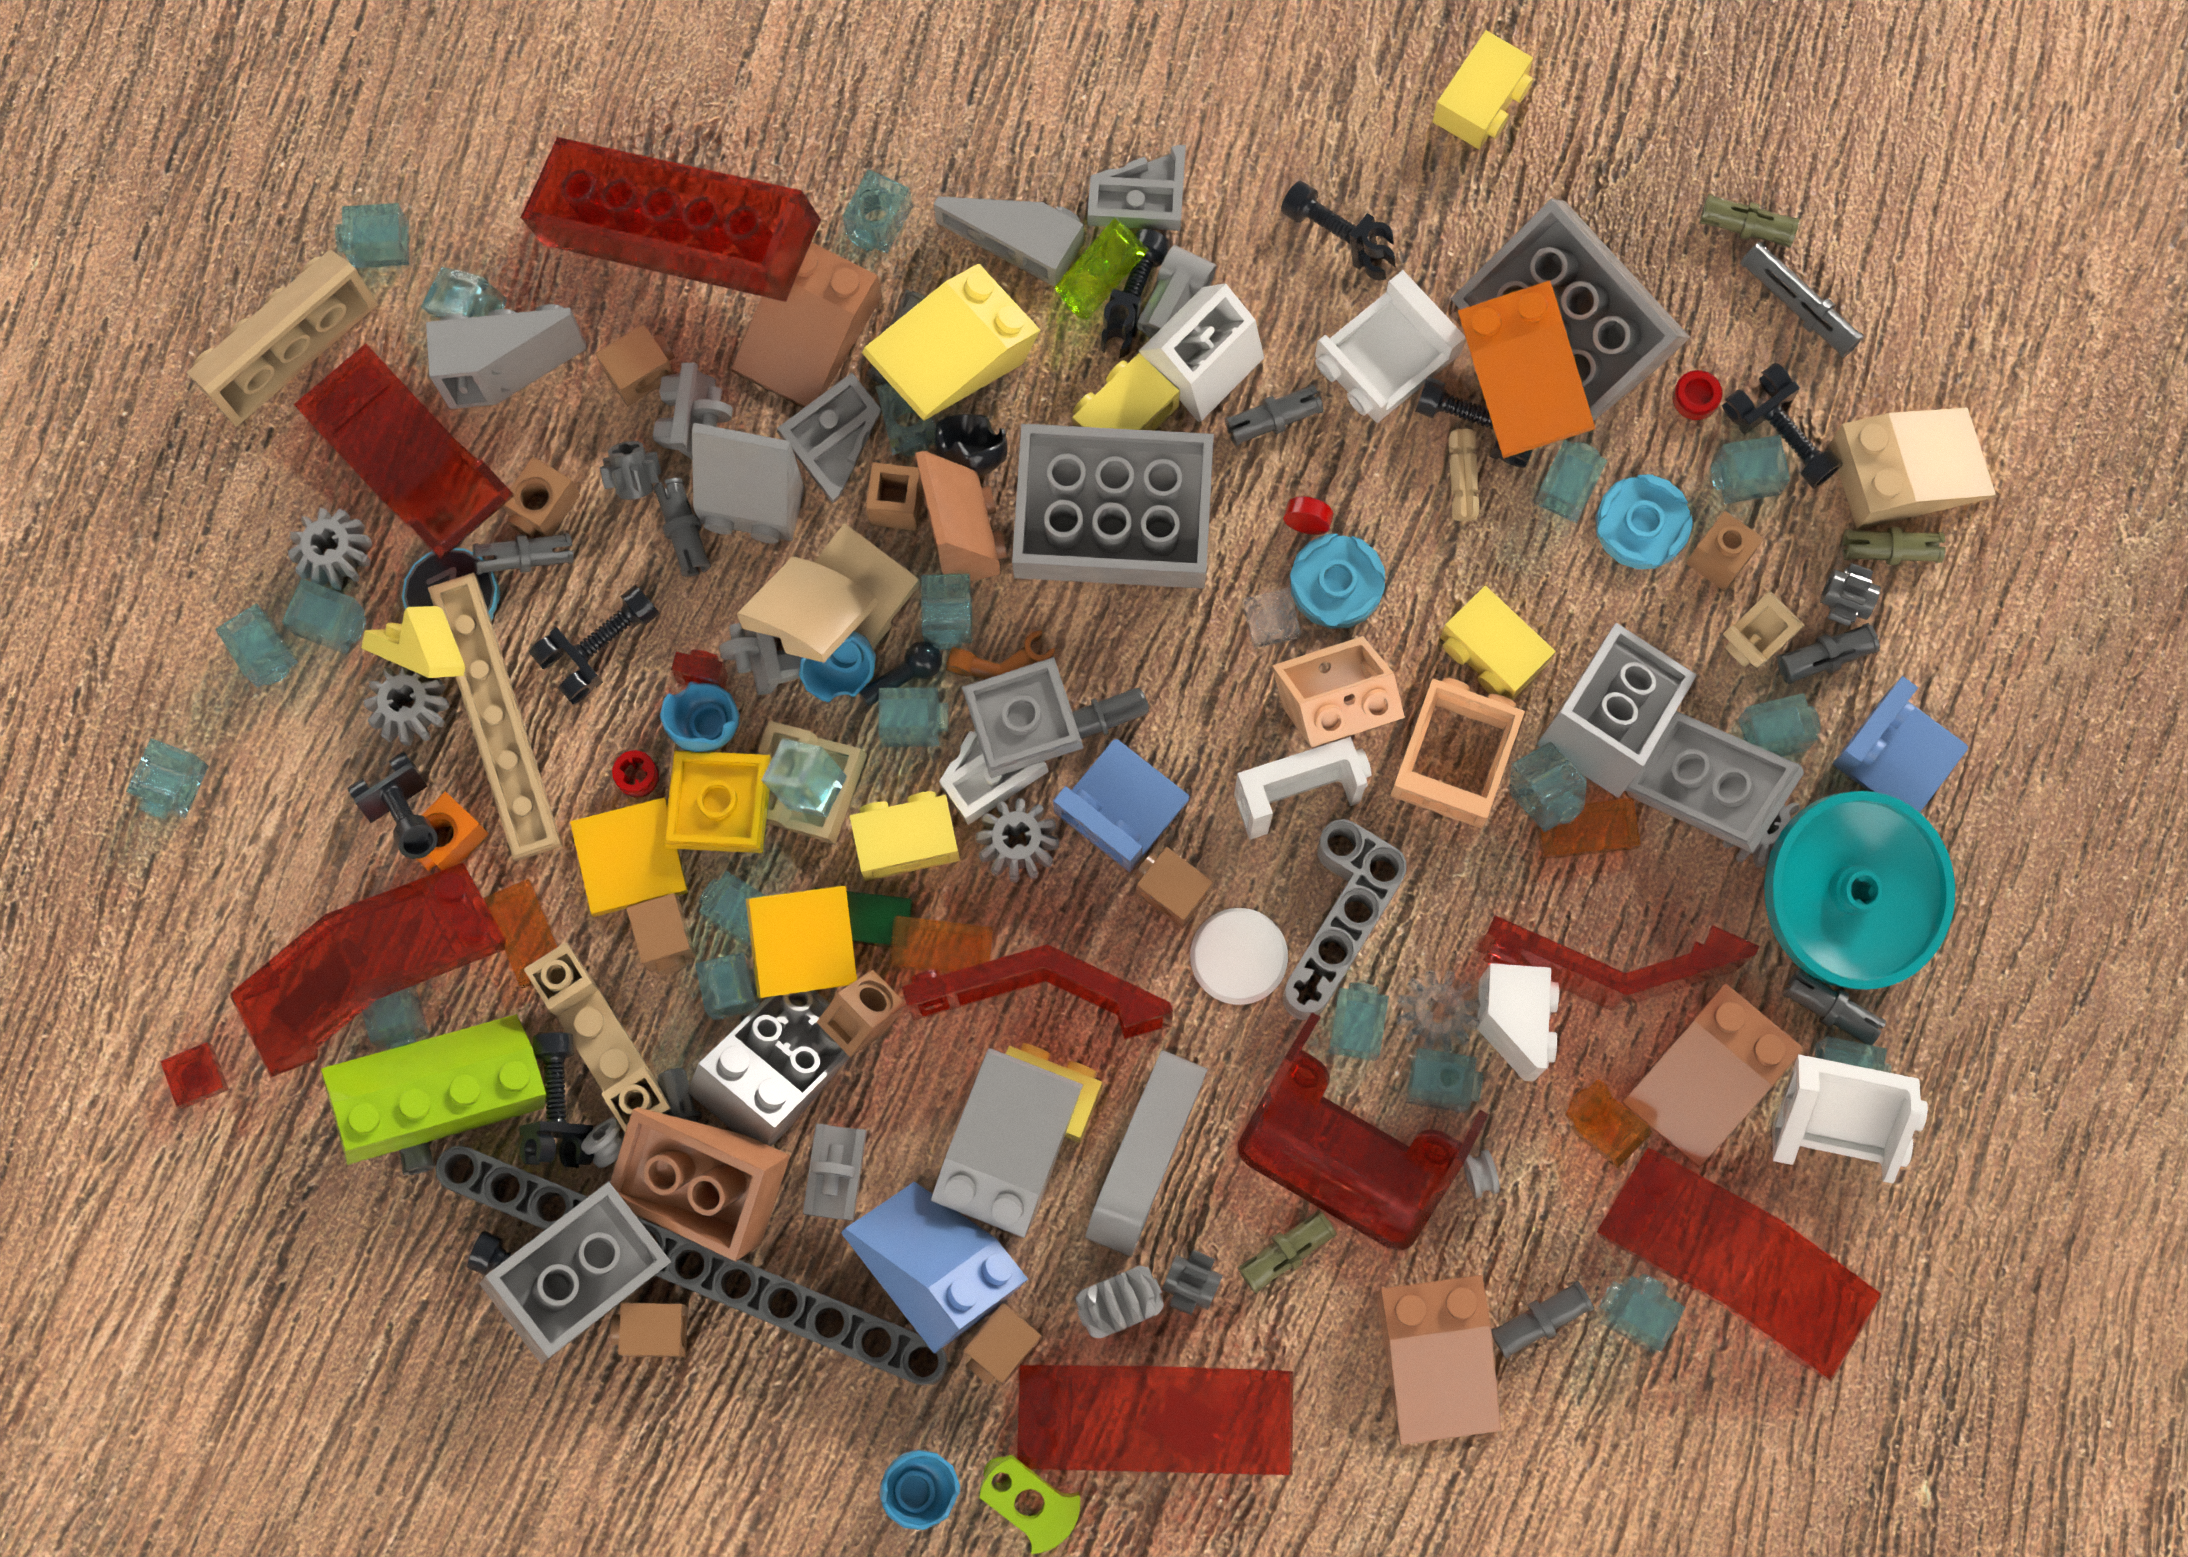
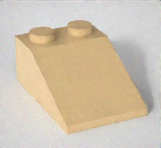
(1910, 465)

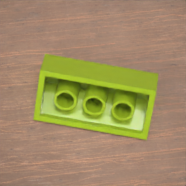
(433, 1088)

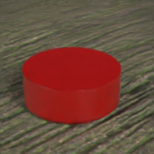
(1697, 395)
(1308, 515)

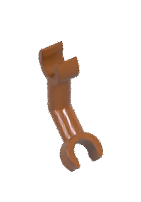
(968, 664)

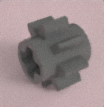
(630, 470)
(1850, 594)
(1192, 1282)

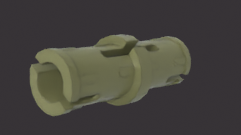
(1749, 221)
(1893, 546)
(1287, 1251)

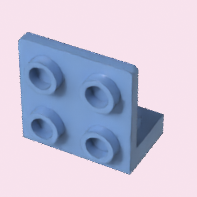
(1901, 750)
(1121, 804)

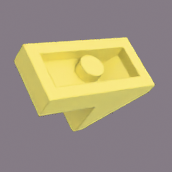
(419, 643)

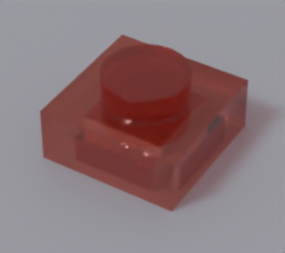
(699, 667)
(194, 1075)

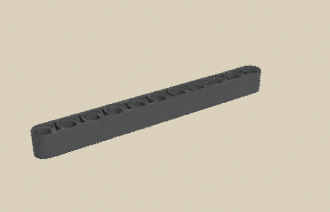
(717, 1269)

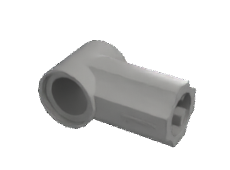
(1177, 282)

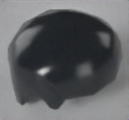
(971, 442)

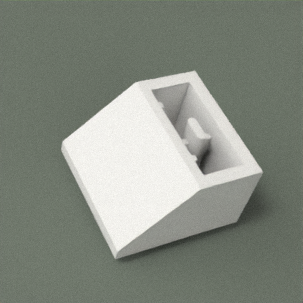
(1206, 348)
(1517, 1014)

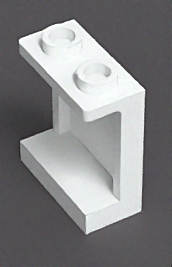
(1390, 349)
(1296, 775)
(1849, 1114)

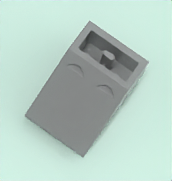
(500, 353)
(769, 1067)

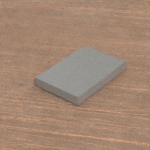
(1715, 781)

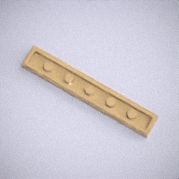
(497, 721)

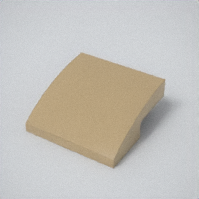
(875, 571)
(808, 609)
(847, 757)

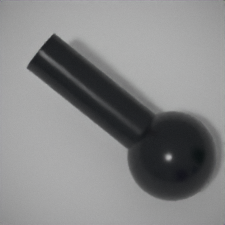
(919, 661)

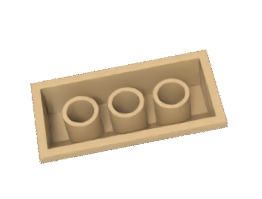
(282, 336)

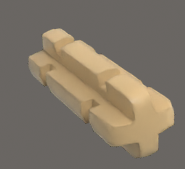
(1463, 475)

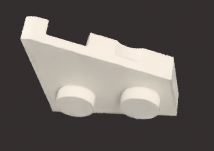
(972, 788)

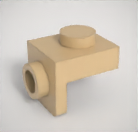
(1762, 631)

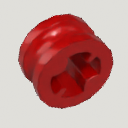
(639, 789)

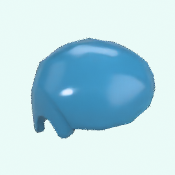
(843, 672)
(700, 717)
(919, 1489)

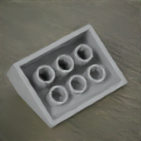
(1608, 315)
(1112, 506)

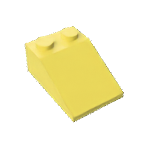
(953, 342)

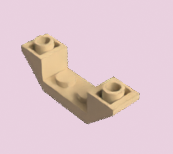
(596, 1034)

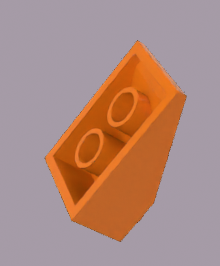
(1526, 369)

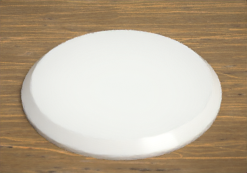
(1239, 956)

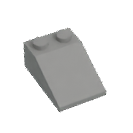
(745, 483)
(1618, 710)
(1006, 1143)
(574, 1272)

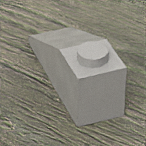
(1020, 232)

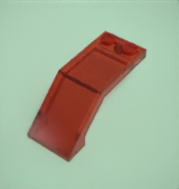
(403, 452)
(362, 957)
(1604, 985)
(1136, 1008)
(1741, 1261)
(1156, 1419)

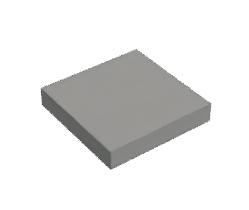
(1022, 717)

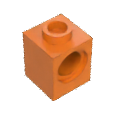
(466, 836)

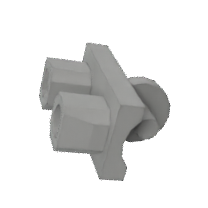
(694, 402)
(758, 654)
(834, 1172)

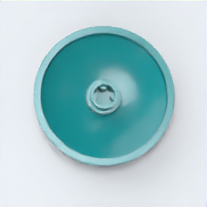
(1859, 890)

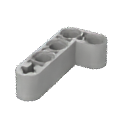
(1337, 927)
(1145, 1153)

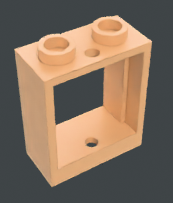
(1317, 697)
(1442, 797)

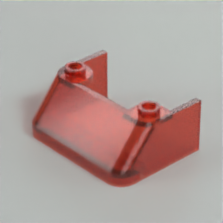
(1345, 1161)

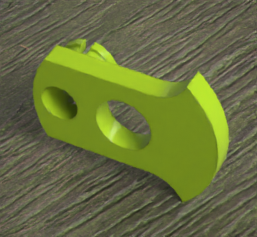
(1047, 1526)

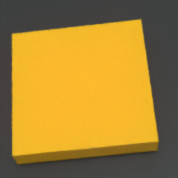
(717, 802)
(626, 857)
(801, 941)

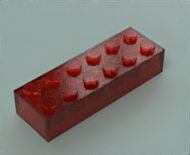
(672, 218)

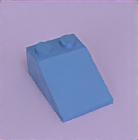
(934, 1264)

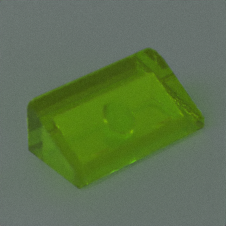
(1100, 269)

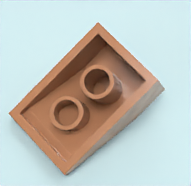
(804, 341)
(960, 518)
(1712, 1075)
(699, 1180)
(1440, 1359)

